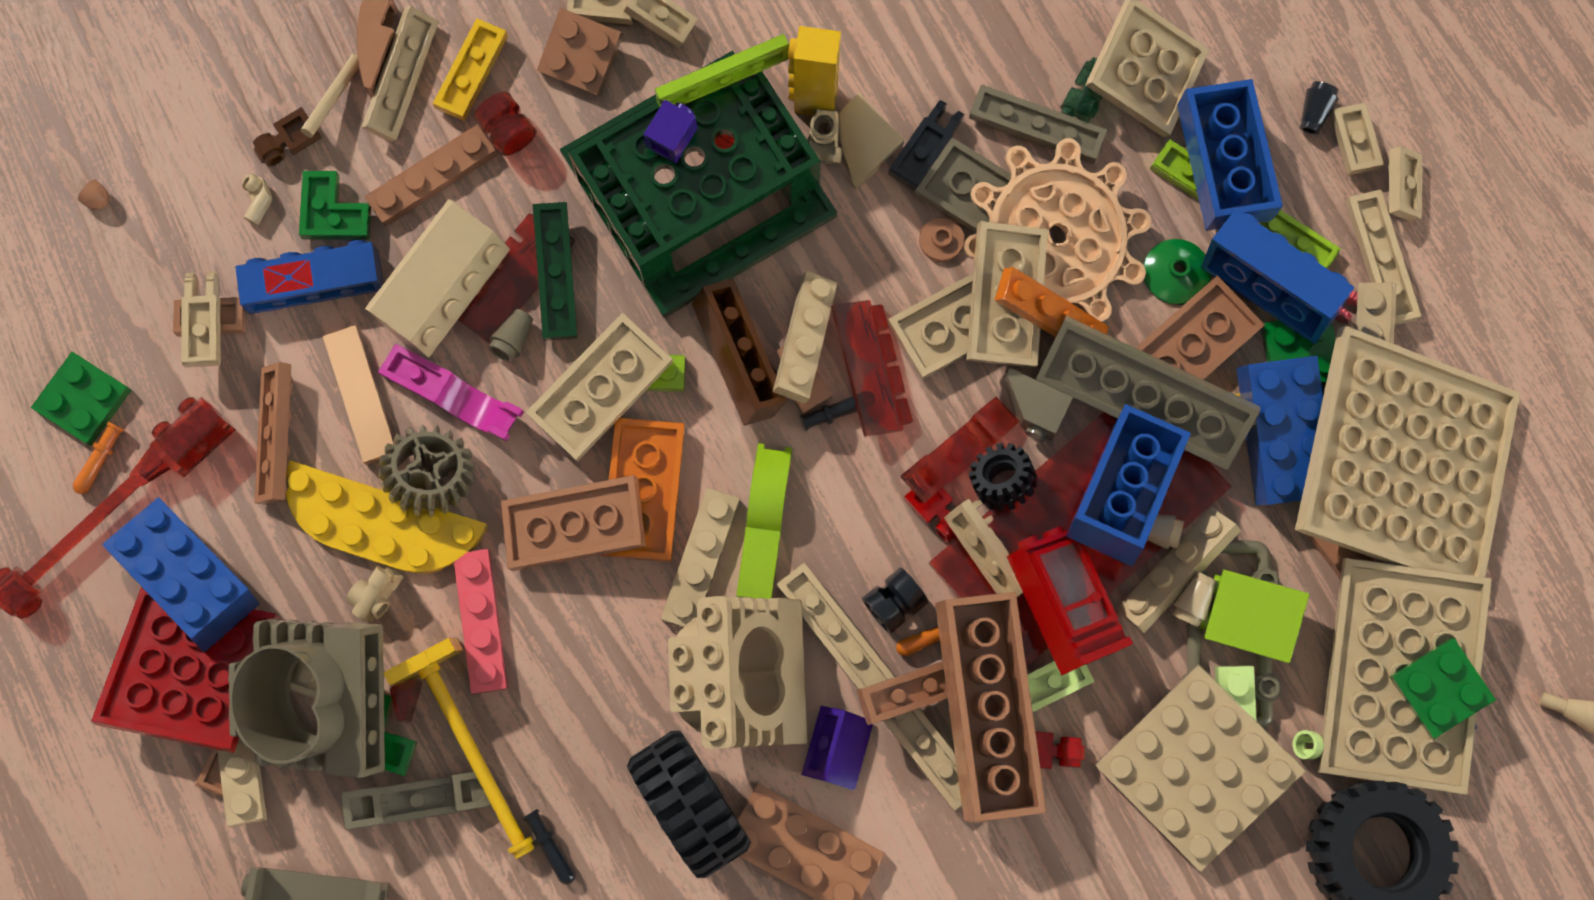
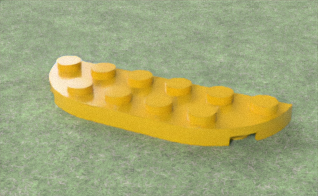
(369, 526)

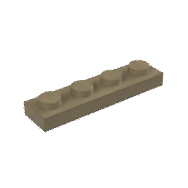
(1035, 122)

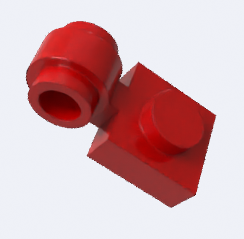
(933, 508)
(1069, 751)

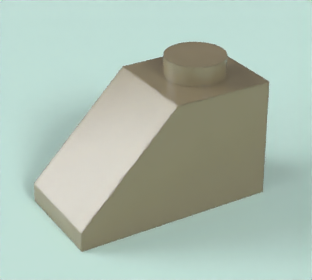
(1036, 405)

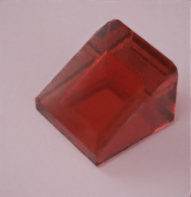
(405, 699)

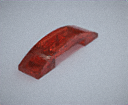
(956, 453)

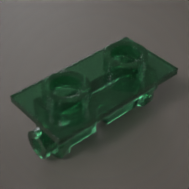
(1085, 102)

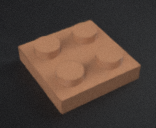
(580, 51)

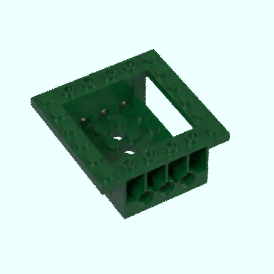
(658, 218)

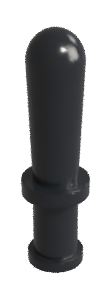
(828, 413)
(556, 858)

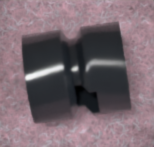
(895, 600)

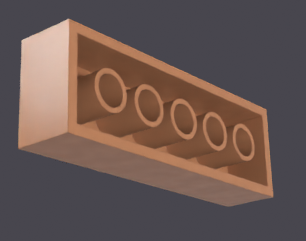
(990, 707)

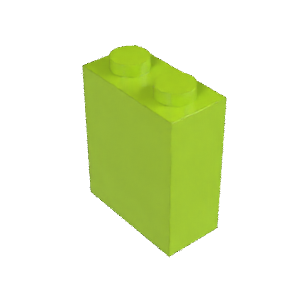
(1255, 615)

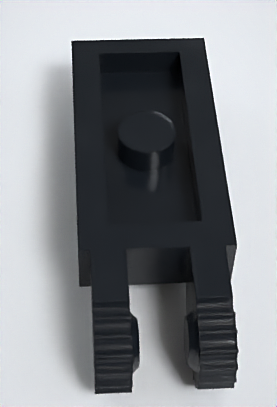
(924, 147)

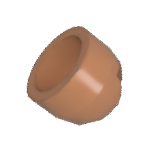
(94, 195)

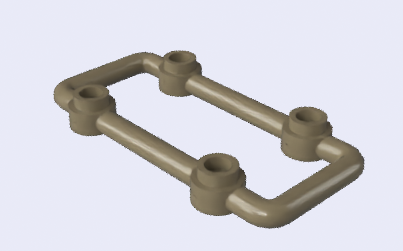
(1266, 684)

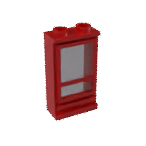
(1067, 600)

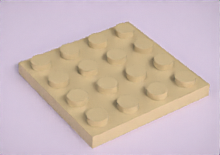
(1200, 768)

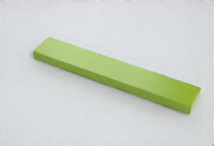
(1175, 167)

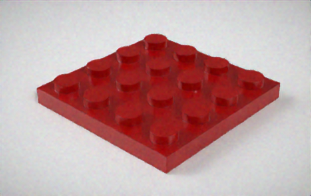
(166, 683)

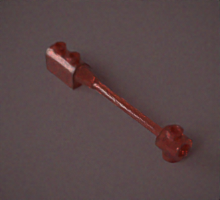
(175, 447)

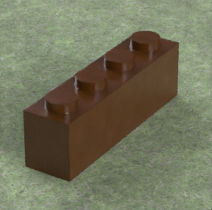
(738, 351)

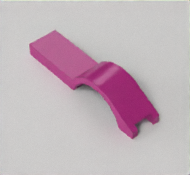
(449, 392)

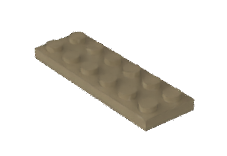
(1116, 374)

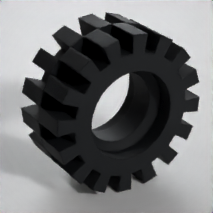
(1009, 491)

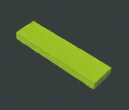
(724, 72)

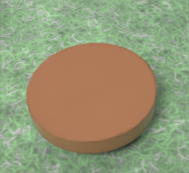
(941, 239)

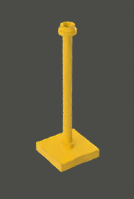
(427, 667)

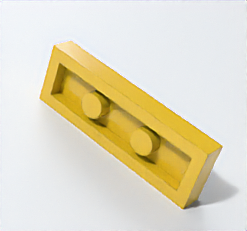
(470, 69)

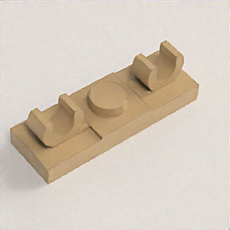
(983, 546)

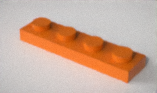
(1039, 303)

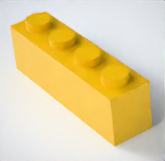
(814, 69)

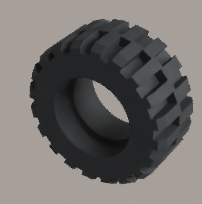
(688, 804)
(1420, 821)

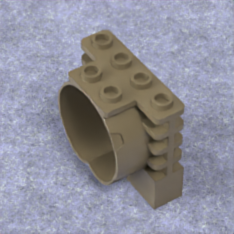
(347, 703)

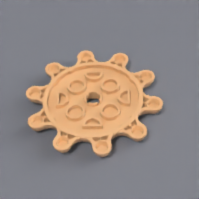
(1086, 211)

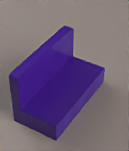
(837, 747)

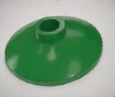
(1166, 282)

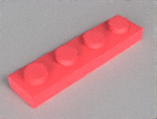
(480, 622)

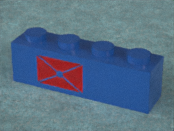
(309, 277)

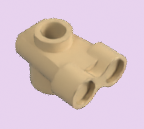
(825, 145)
(371, 596)

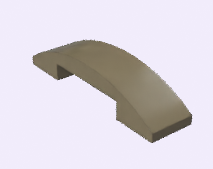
(412, 801)

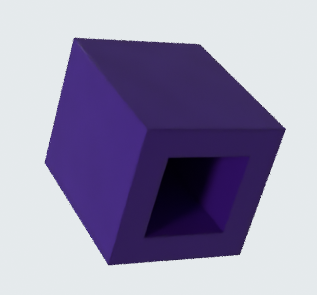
(671, 130)

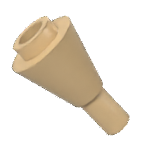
(1578, 711)

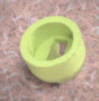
(1304, 737)

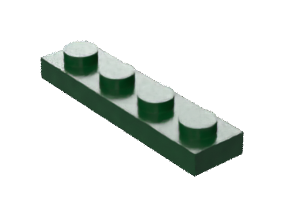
(554, 271)

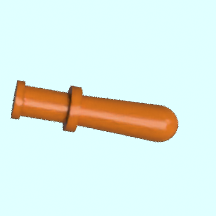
(90, 470)
(917, 642)

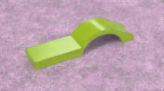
(764, 523)

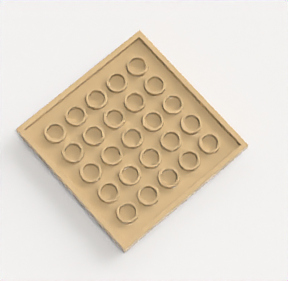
(1407, 458)

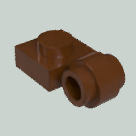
(271, 148)

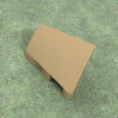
(865, 139)

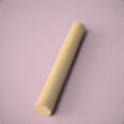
(331, 96)

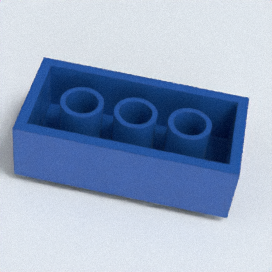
(1229, 152)
(1276, 276)
(1284, 428)
(1128, 485)
(181, 574)

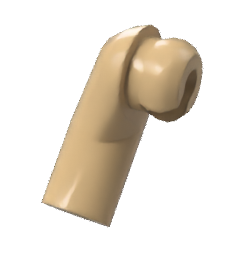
(259, 196)

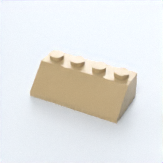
(438, 278)

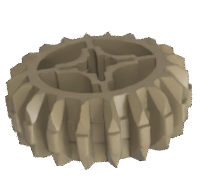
(436, 453)

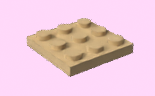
(1147, 66)

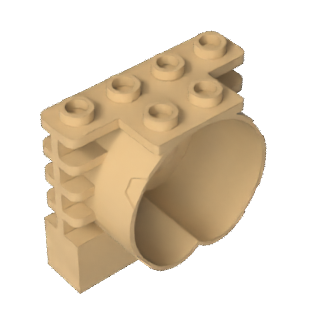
(741, 672)

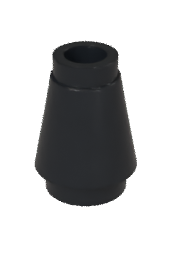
(1318, 106)

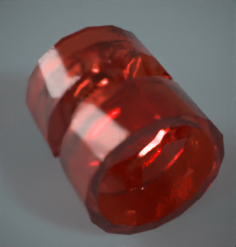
(508, 127)

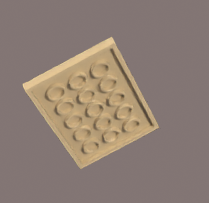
(1381, 625)

